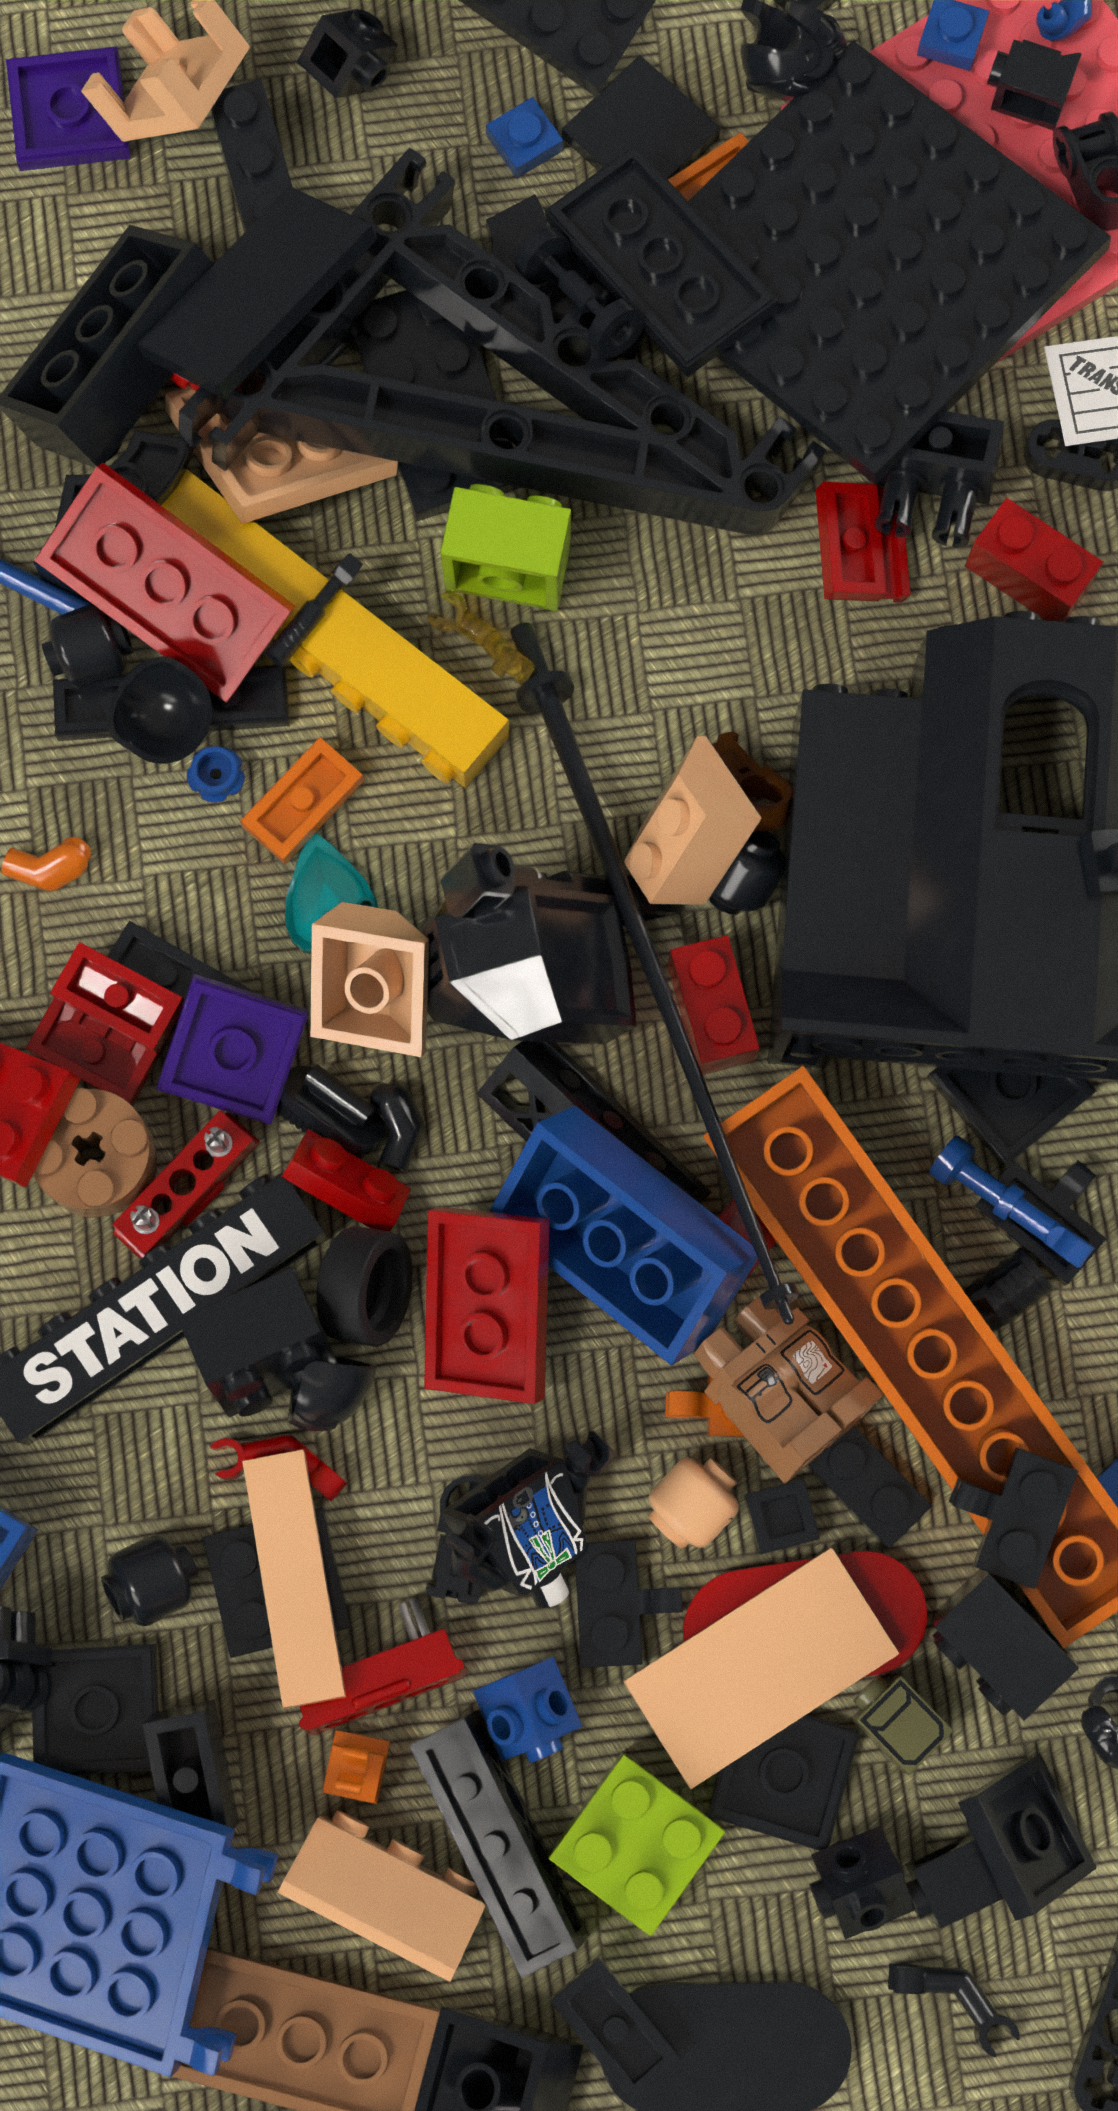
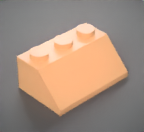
(385, 1893)

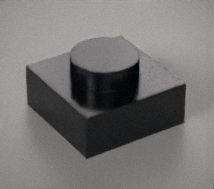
(781, 1516)

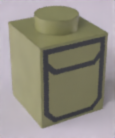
(899, 1722)

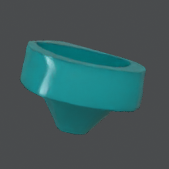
(318, 885)

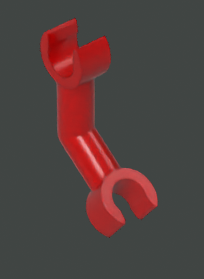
(320, 1474)

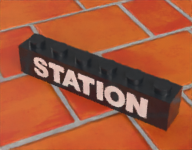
(139, 1317)

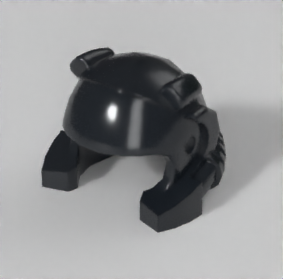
(789, 49)

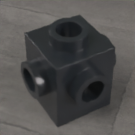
(348, 53)
(860, 1883)

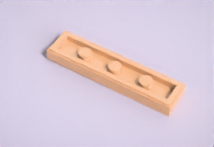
(294, 1579)

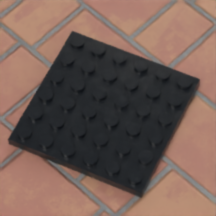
(893, 257)

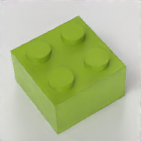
(506, 547)
(636, 1843)

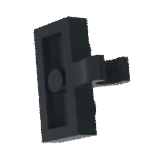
(1054, 1204)
(1020, 1515)
(612, 1604)

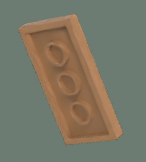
(310, 2038)

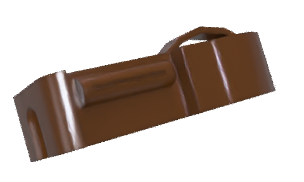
(756, 782)

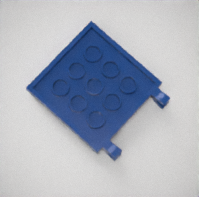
(112, 1916)

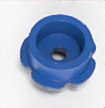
(213, 759)

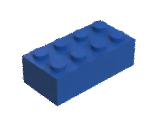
(627, 1234)

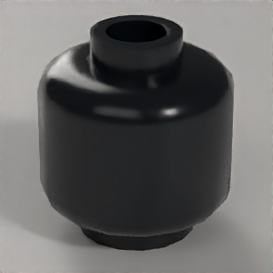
(86, 646)
(751, 875)
(149, 1580)

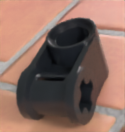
(1090, 164)

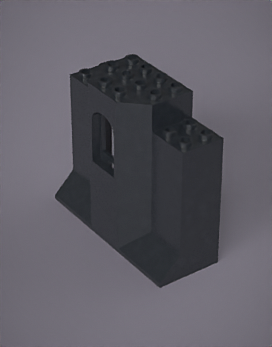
(919, 909)

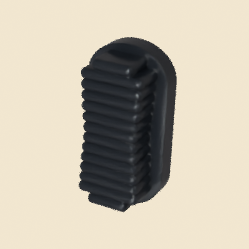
(331, 1109)

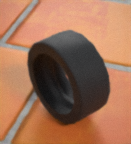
(364, 1286)

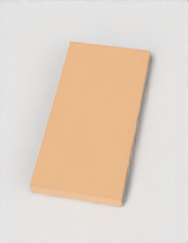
(760, 1668)

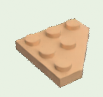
(279, 471)

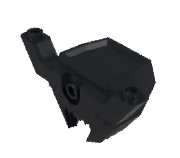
(531, 952)

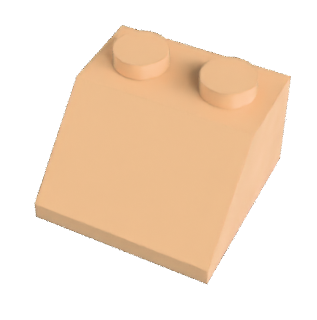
(692, 831)
(369, 979)

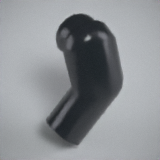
(403, 1120)

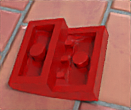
(105, 1023)

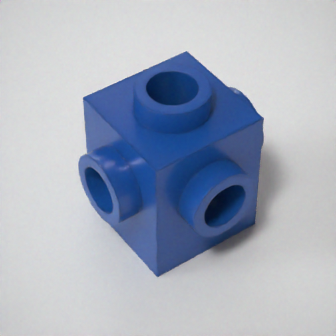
(528, 1711)

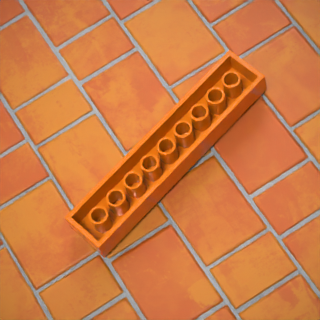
(918, 1331)

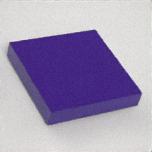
(54, 118)
(232, 1049)

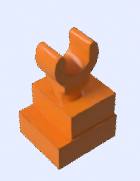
(356, 1766)

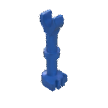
(955, 1164)

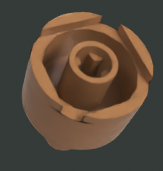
(105, 1186)

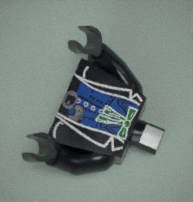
(526, 1522)

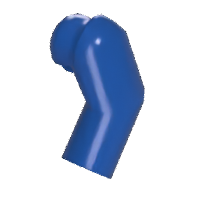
(1063, 18)

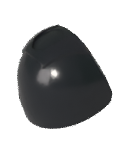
(160, 711)
(329, 1393)

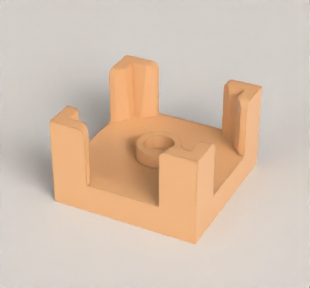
(180, 75)

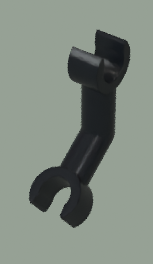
(957, 1981)

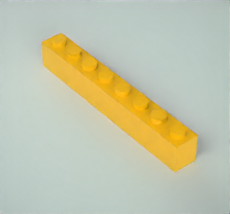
(357, 650)

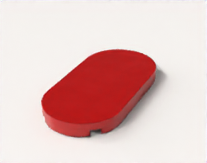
(882, 1580)

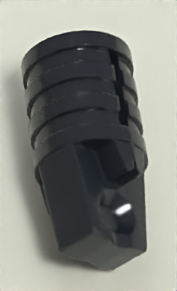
(1008, 1289)

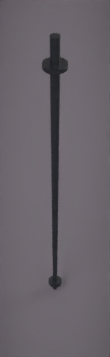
(545, 694)

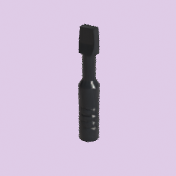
(312, 612)

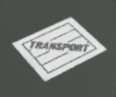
(1086, 389)

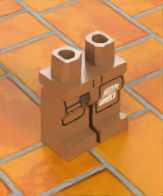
(783, 1387)

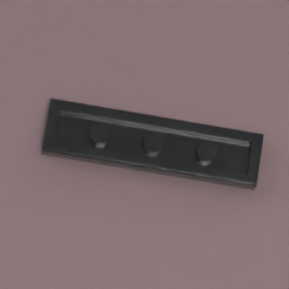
(257, 703)

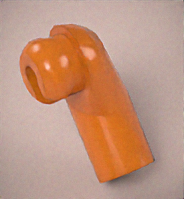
(50, 870)

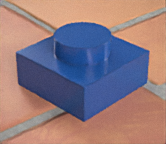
(953, 33)
(524, 137)

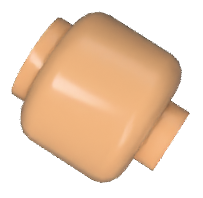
(693, 1502)

